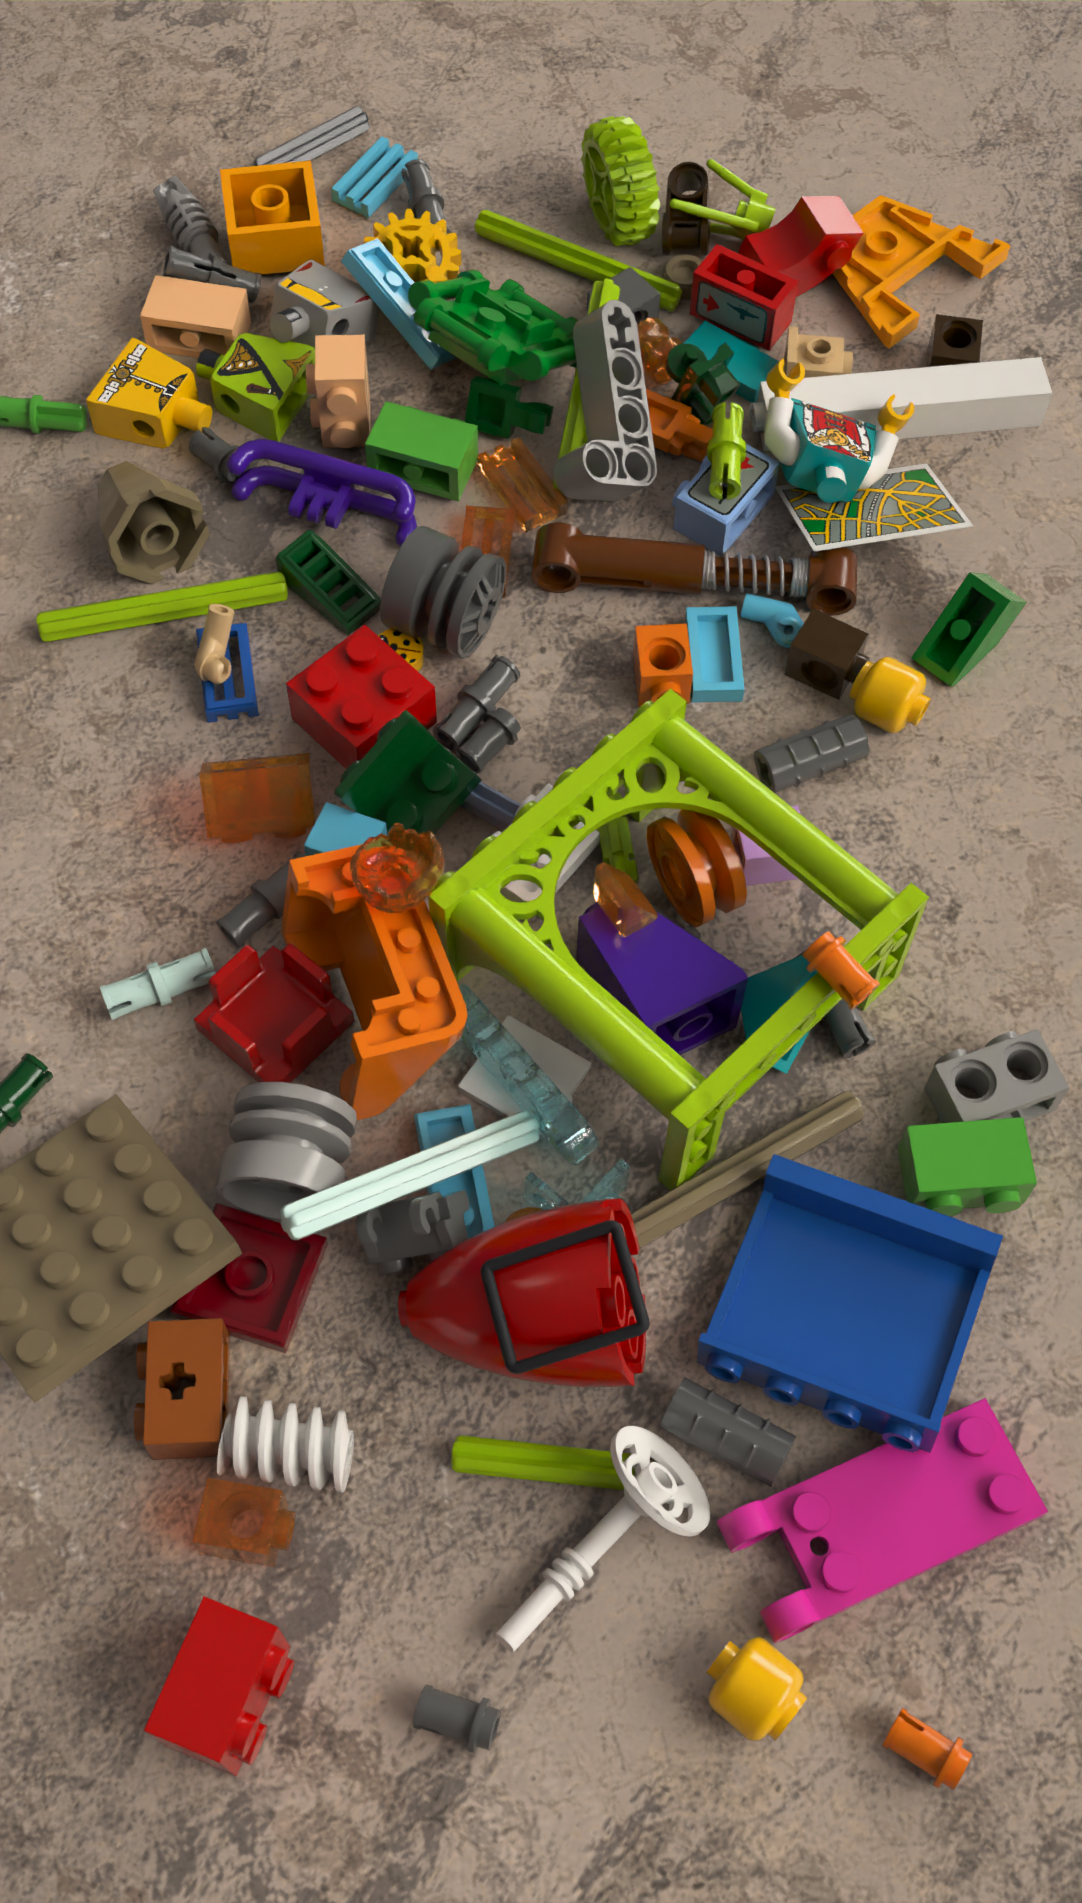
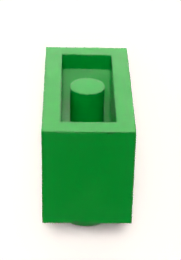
(968, 627)

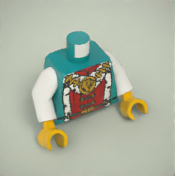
(825, 448)

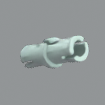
(158, 984)

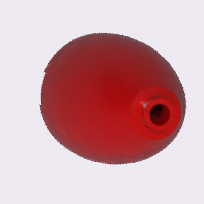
(544, 1299)

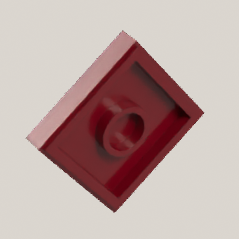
(263, 1287)

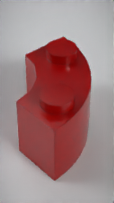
(807, 242)

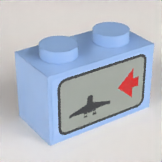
(722, 521)

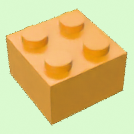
(272, 217)

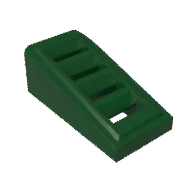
(307, 559)

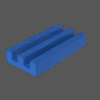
(231, 704)

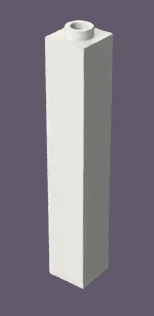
(944, 397)

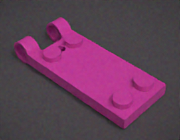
(889, 1517)

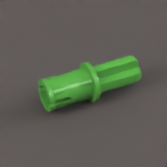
(40, 414)

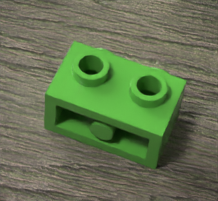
(423, 449)
(967, 1165)

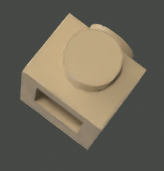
(817, 354)

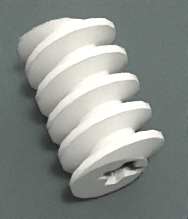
(287, 1445)

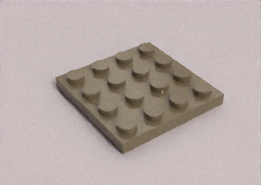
(96, 1245)

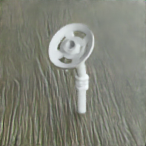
(655, 1484)

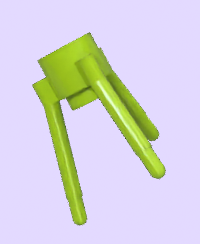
(749, 216)

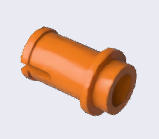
(840, 969)
(928, 1749)

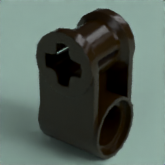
(683, 229)

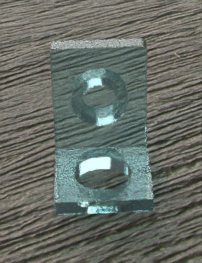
(608, 1188)

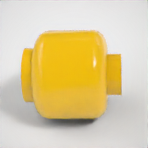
(889, 694)
(756, 1689)

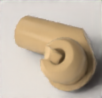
(210, 658)

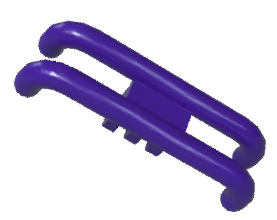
(324, 485)

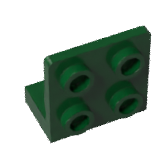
(407, 778)

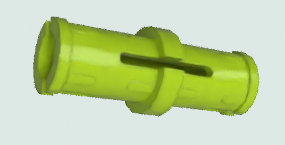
(726, 451)

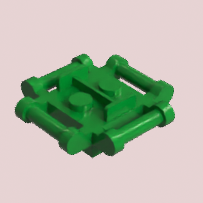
(494, 331)

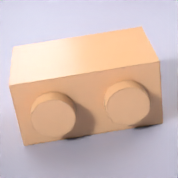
(193, 316)

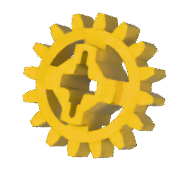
(415, 244)

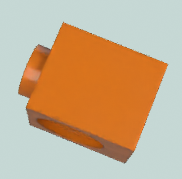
(657, 649)

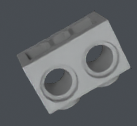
(998, 1090)

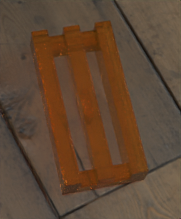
(506, 457)
(490, 515)

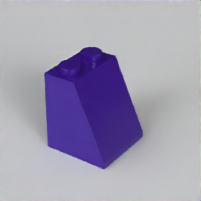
(663, 978)

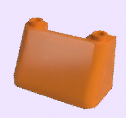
(392, 973)

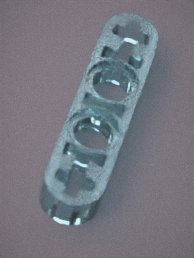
(526, 1081)

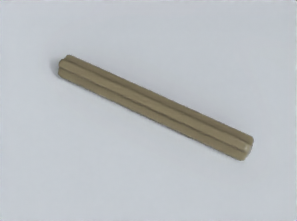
(745, 1167)

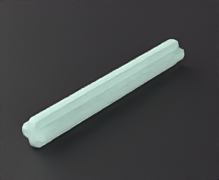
(408, 1175)

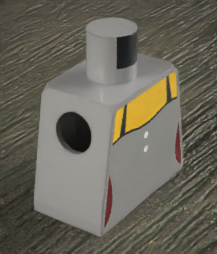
(320, 303)

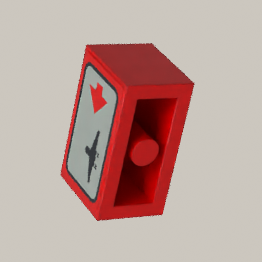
(743, 297)

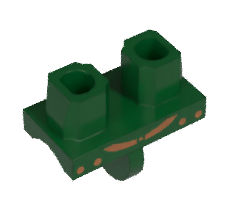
(700, 381)

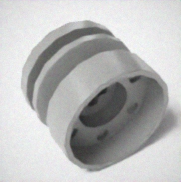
(284, 1146)

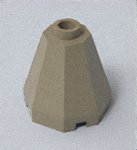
(149, 522)

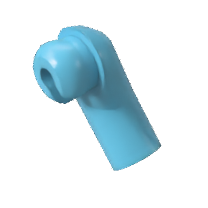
(777, 615)

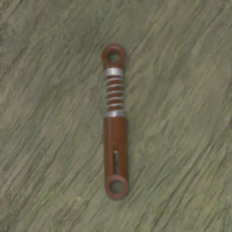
(569, 559)

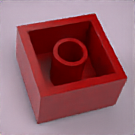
(355, 692)
(221, 1687)

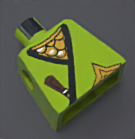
(258, 382)

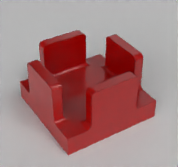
(273, 1012)

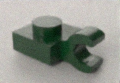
(498, 409)

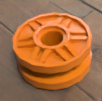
(696, 866)

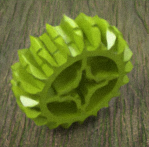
(620, 180)

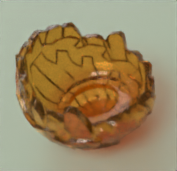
(397, 869)

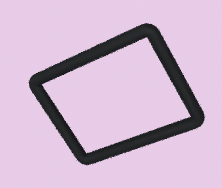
(576, 1348)

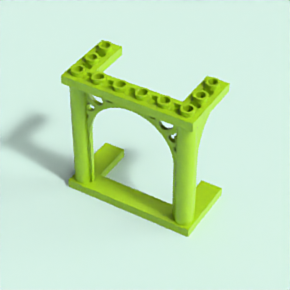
(651, 760)

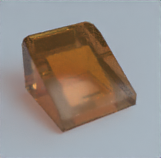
(622, 900)

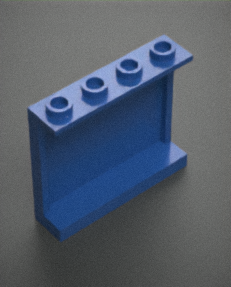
(850, 1304)

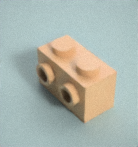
(341, 390)

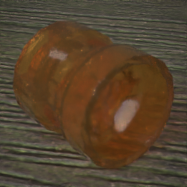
(655, 347)

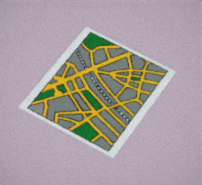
(897, 506)

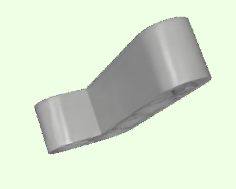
(615, 410)

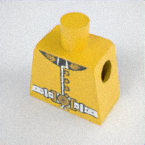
(146, 398)

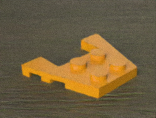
(897, 247)

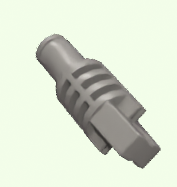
(188, 220)

